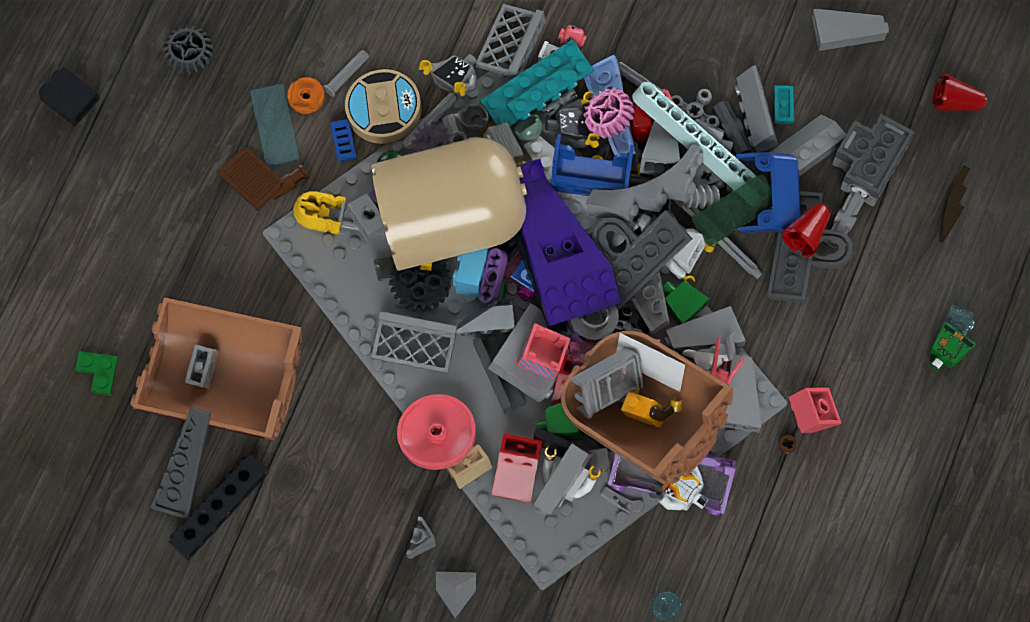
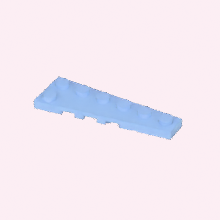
(607, 75)

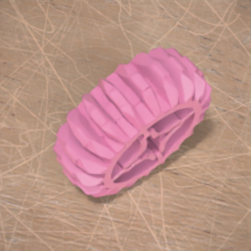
(606, 107)

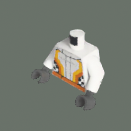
(683, 493)

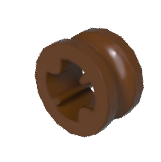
(785, 450)

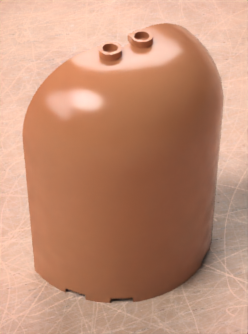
(683, 436)

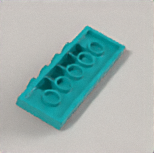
(537, 85)

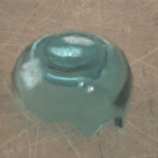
(666, 606)

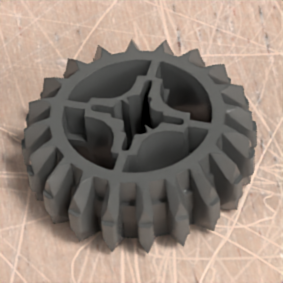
(200, 55)

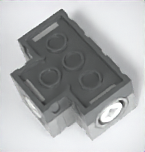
(871, 156)

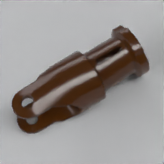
(291, 179)

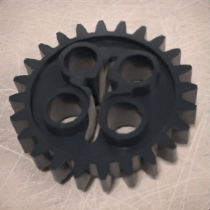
(430, 294)

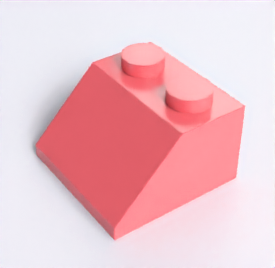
(814, 409)

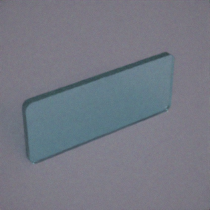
(274, 125)

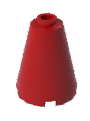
(956, 95)
(807, 230)

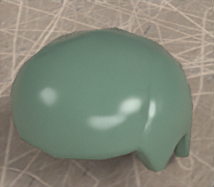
(529, 129)

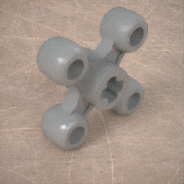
(697, 107)

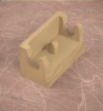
(470, 467)

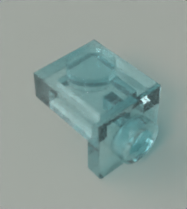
(960, 319)

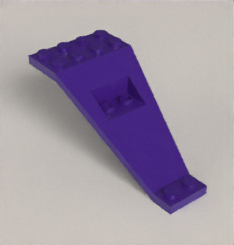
(568, 279)

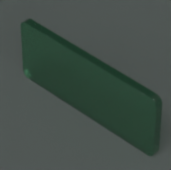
(734, 210)

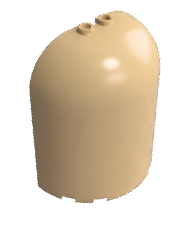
(449, 200)

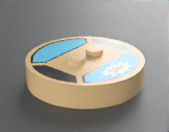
(383, 106)

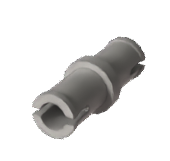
(565, 99)

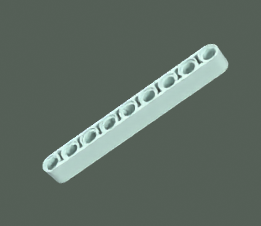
(689, 132)

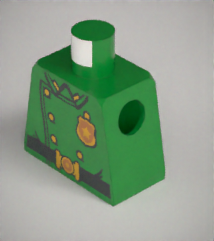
(950, 348)

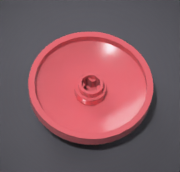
(436, 432)

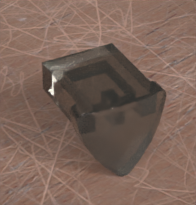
(383, 267)

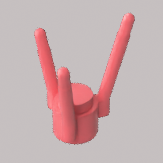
(722, 374)

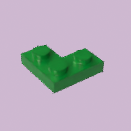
(102, 367)

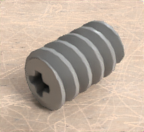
(702, 197)

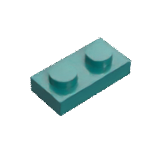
(783, 104)

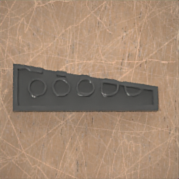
(181, 476)

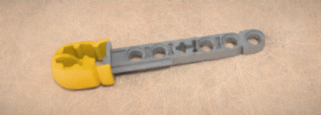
(313, 205)

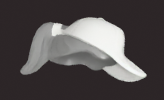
(704, 358)

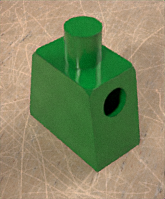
(684, 301)
(559, 424)

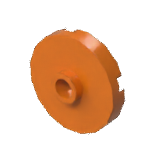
(302, 87)

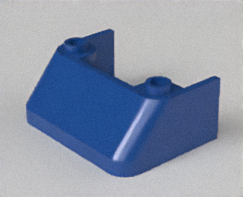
(583, 174)
(785, 191)

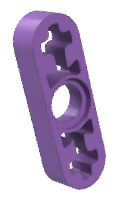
(501, 263)

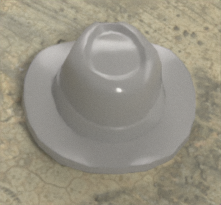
(596, 324)

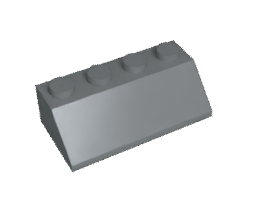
(756, 110)
(813, 142)

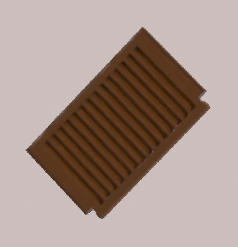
(251, 178)

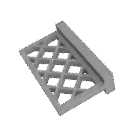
(526, 42)
(418, 325)

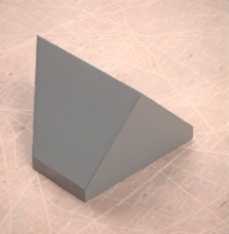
(421, 540)
(455, 589)

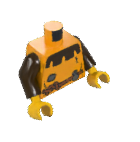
(646, 409)

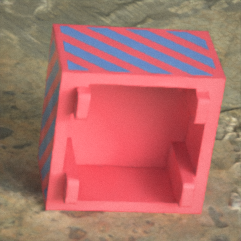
(543, 351)

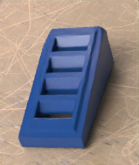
(339, 125)

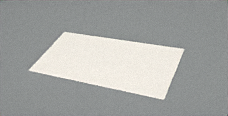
(655, 363)

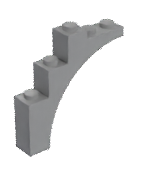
(649, 196)

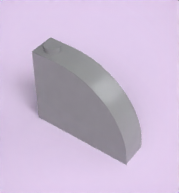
(507, 357)

